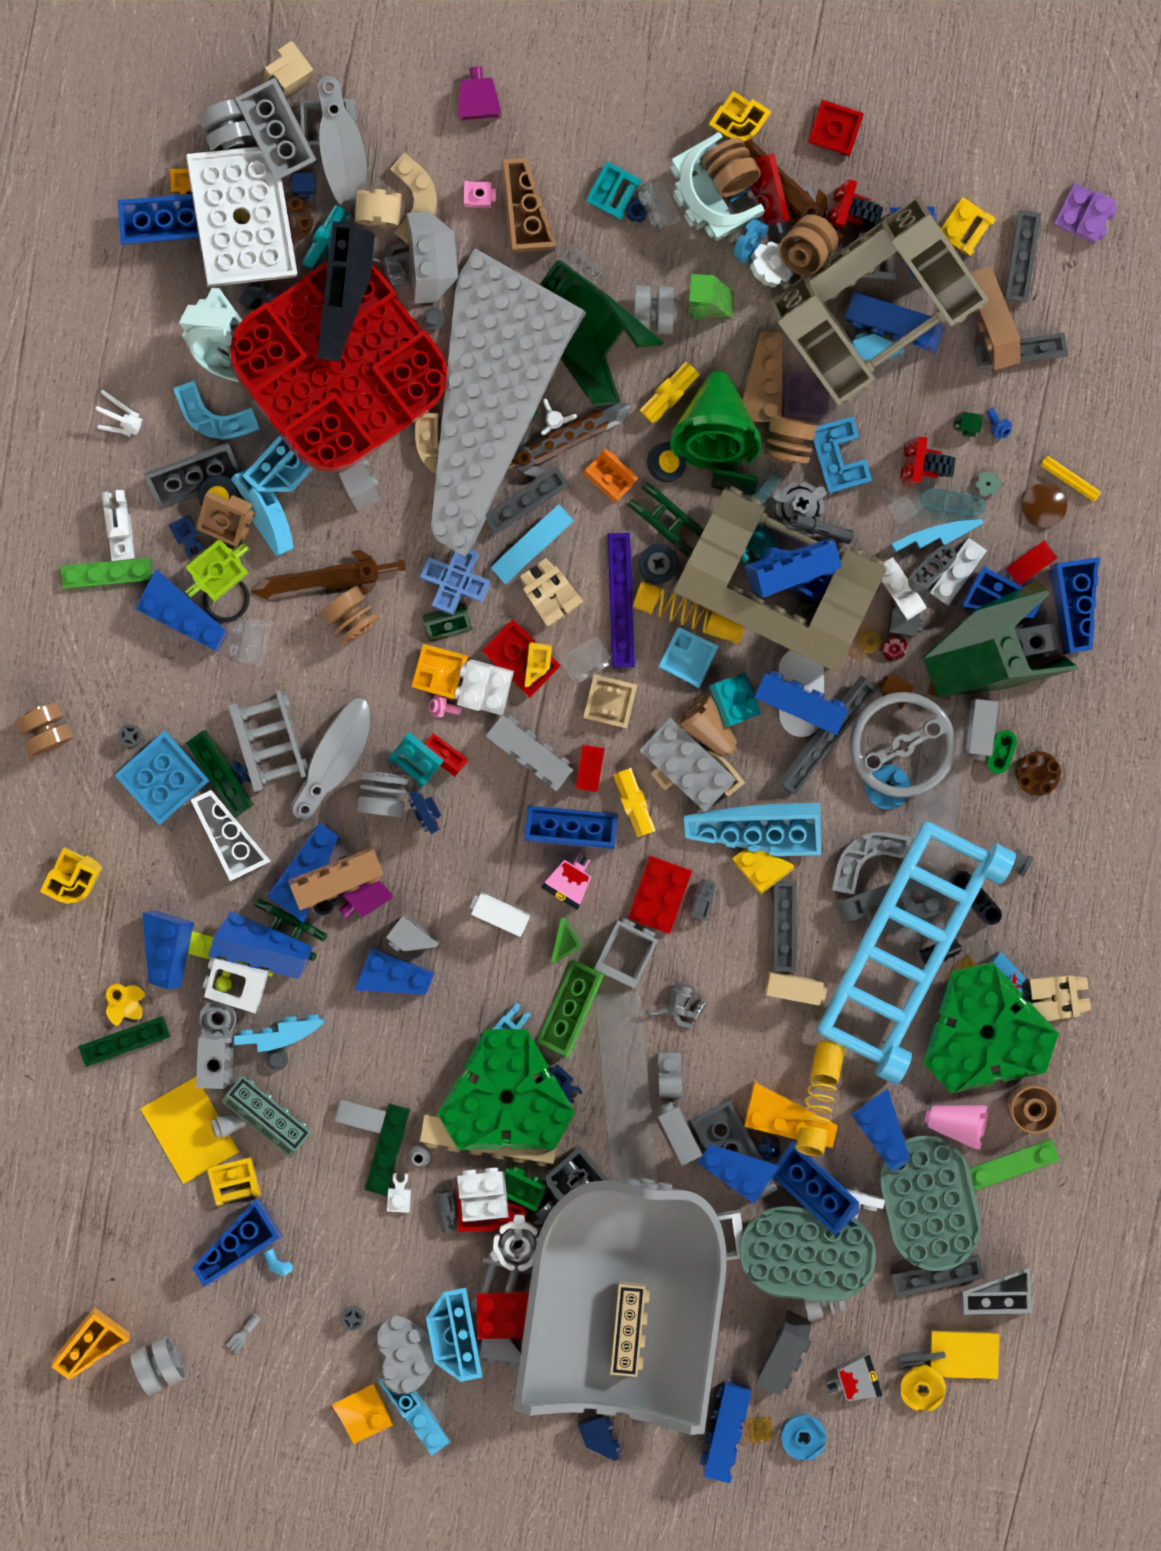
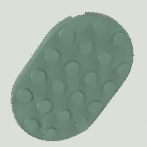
(932, 1205)
(800, 1258)

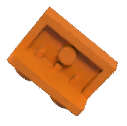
(610, 475)

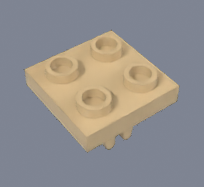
(610, 701)

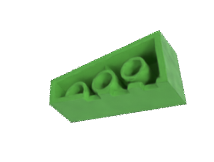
(709, 298)

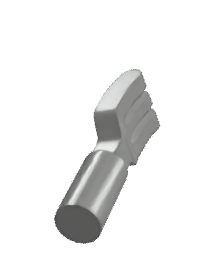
(239, 1338)

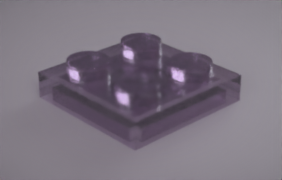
(805, 396)

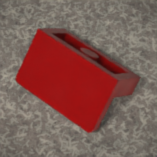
(590, 768)

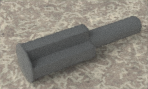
(918, 1358)

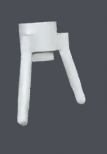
(554, 419)
(130, 423)

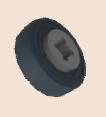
(654, 570)

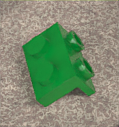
(524, 1189)

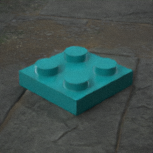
(735, 699)

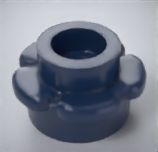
(636, 205)

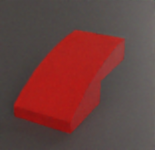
(1032, 562)

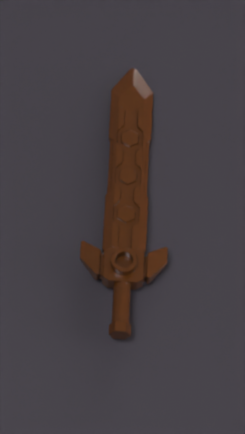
(795, 197)
(327, 578)

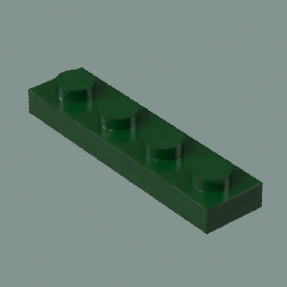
(219, 773)
(124, 1041)
(387, 1149)

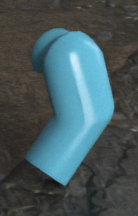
(277, 1266)

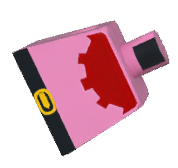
(569, 881)

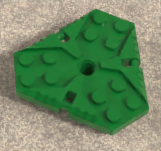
(1019, 1040)
(506, 1063)

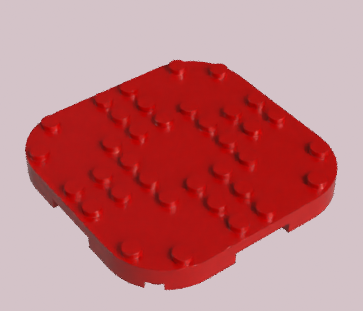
(344, 408)

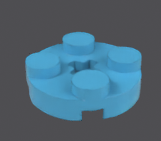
(750, 241)
(896, 777)
(802, 1450)

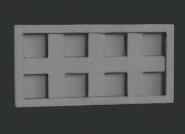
(687, 765)

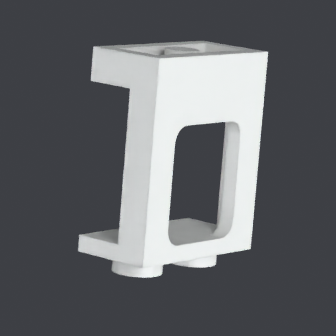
(253, 986)

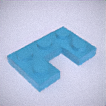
(835, 473)

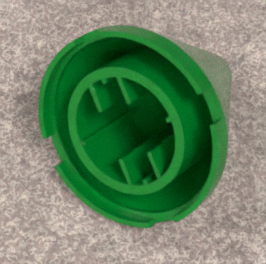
(716, 427)

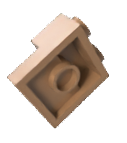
(225, 518)

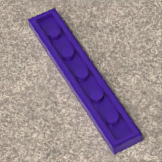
(621, 600)

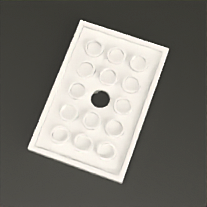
(232, 250)

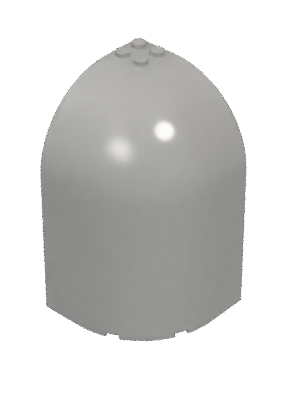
(583, 1251)

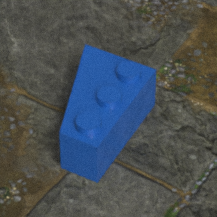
(166, 948)
(393, 974)
(740, 1172)

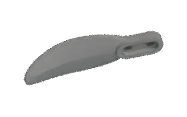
(340, 147)
(334, 756)

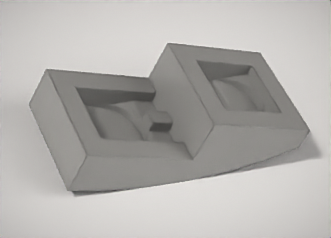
(360, 1116)

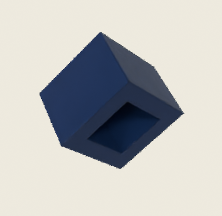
(304, 185)

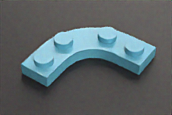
(209, 424)

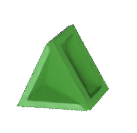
(566, 941)

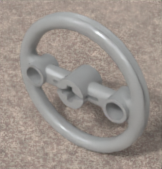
(866, 771)

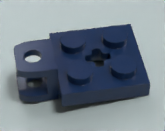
(425, 811)

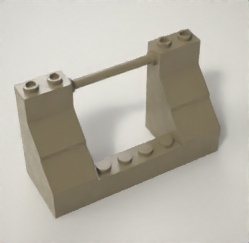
(817, 333)
(836, 615)

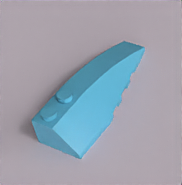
(766, 828)

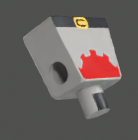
(856, 1379)

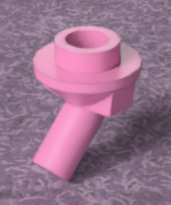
(438, 706)

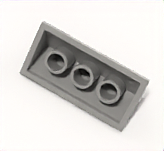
(276, 129)

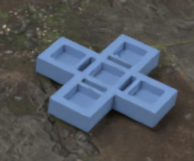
(455, 581)

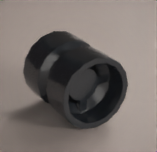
(255, 294)

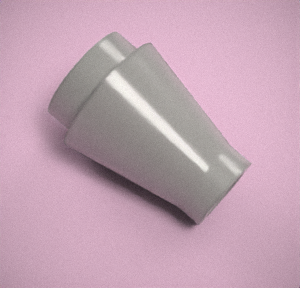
(226, 1125)
(421, 1150)

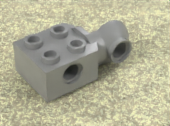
(215, 1044)

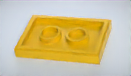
(966, 1354)

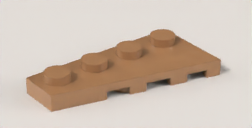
(764, 382)

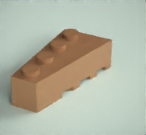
(525, 216)
(996, 322)
(336, 878)

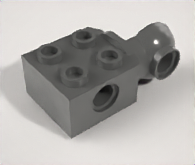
(567, 1175)

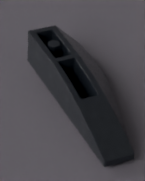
(344, 286)

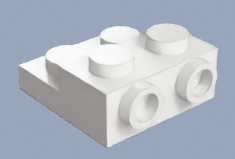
(484, 687)
(483, 1195)

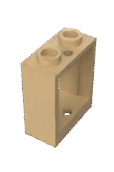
(795, 988)

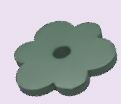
(994, 482)

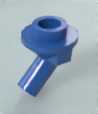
(1001, 428)

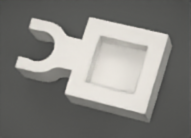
(399, 1197)

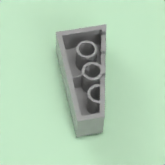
(360, 485)

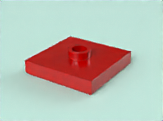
(835, 128)

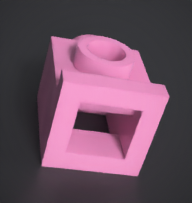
(473, 201)

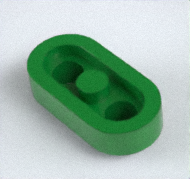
(1002, 752)

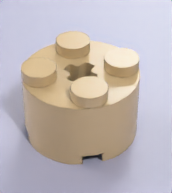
(378, 208)

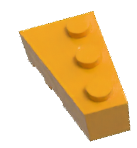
(89, 1343)

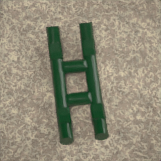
(652, 518)
(280, 915)

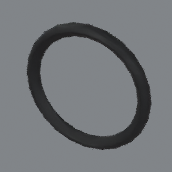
(235, 617)

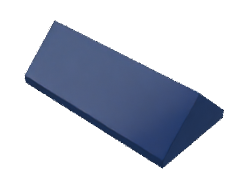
(157, 219)
(571, 827)
(816, 1189)

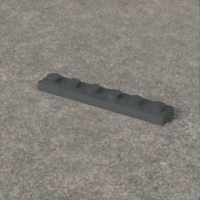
(823, 740)

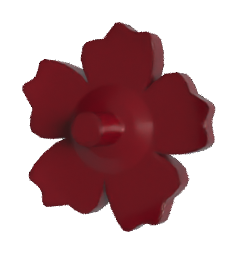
(893, 648)

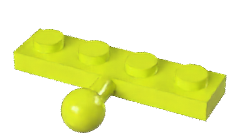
(200, 946)

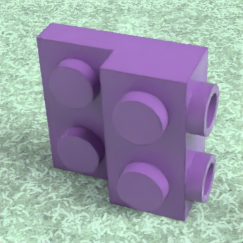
(1086, 213)

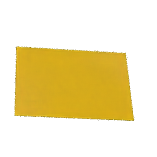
(185, 1130)

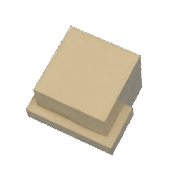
(290, 70)

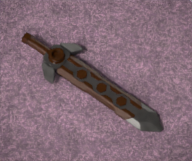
(566, 437)

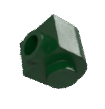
(968, 423)

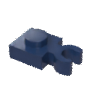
(185, 531)
(564, 1081)

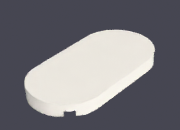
(812, 676)

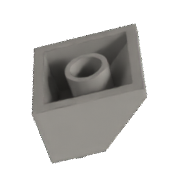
(410, 936)

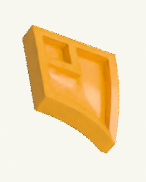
(439, 671)
(363, 1413)

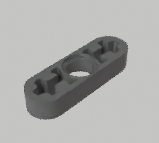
(929, 576)

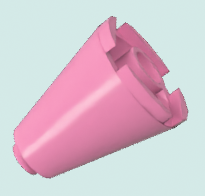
(959, 1122)

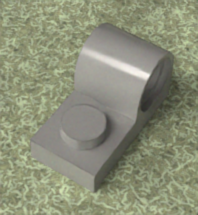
(670, 1075)

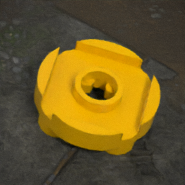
(923, 1376)

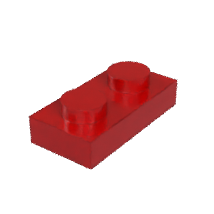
(453, 760)

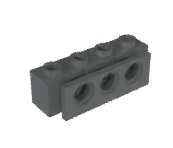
(1047, 640)

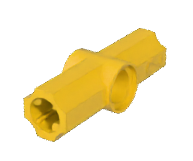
(669, 393)
(634, 802)

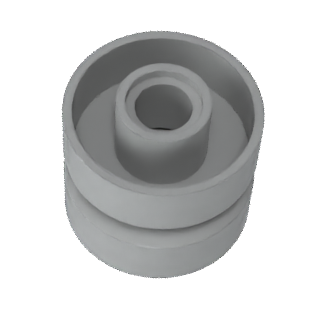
(225, 126)
(659, 309)
(163, 1363)

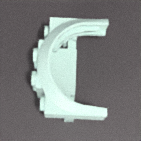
(701, 199)
(209, 331)

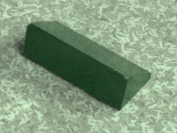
(743, 482)
(441, 624)

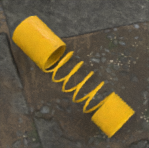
(717, 625)
(825, 1070)

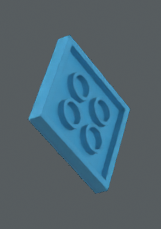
(162, 777)

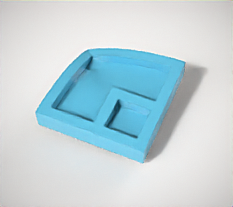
(688, 657)

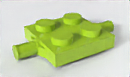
(217, 570)

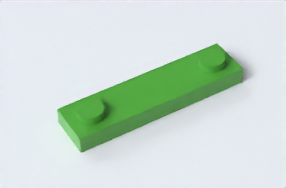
(1013, 1164)

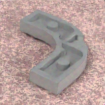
(860, 850)

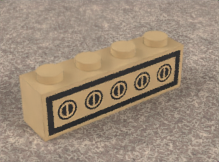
(628, 1329)

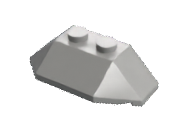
(431, 256)

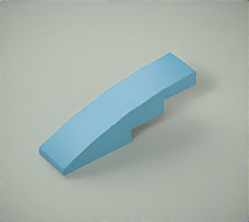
(944, 533)
(532, 544)

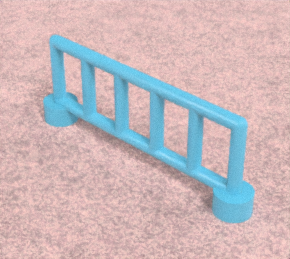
(892, 1059)

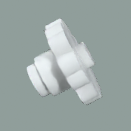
(768, 265)

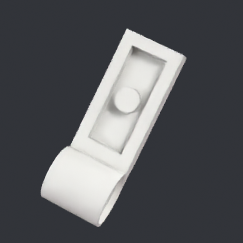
(897, 585)

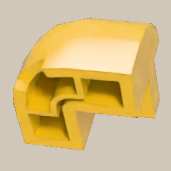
(739, 118)
(71, 877)

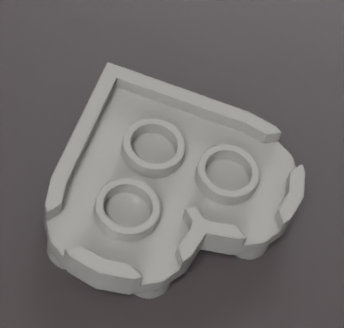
(405, 1353)

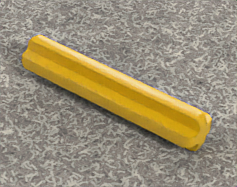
(1070, 478)

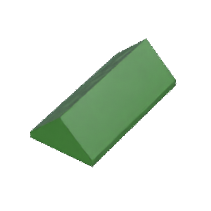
(570, 1008)

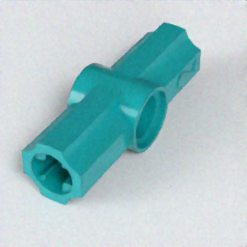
(318, 251)

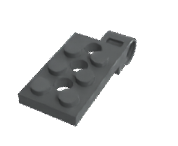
(860, 904)
(736, 1134)

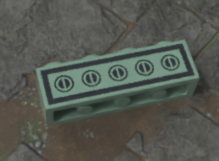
(266, 1116)

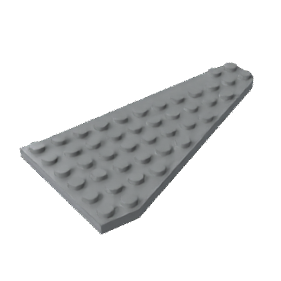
(499, 365)

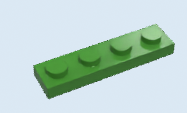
(106, 573)

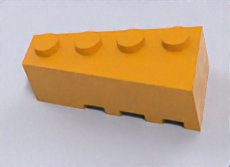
(781, 1116)

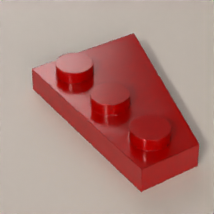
(769, 191)

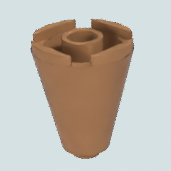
(707, 726)

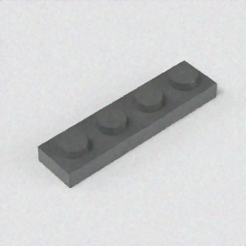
(1022, 256)
(1031, 350)
(526, 500)
(784, 926)
(921, 1280)

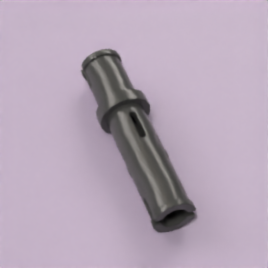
(815, 526)

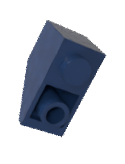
(598, 1436)

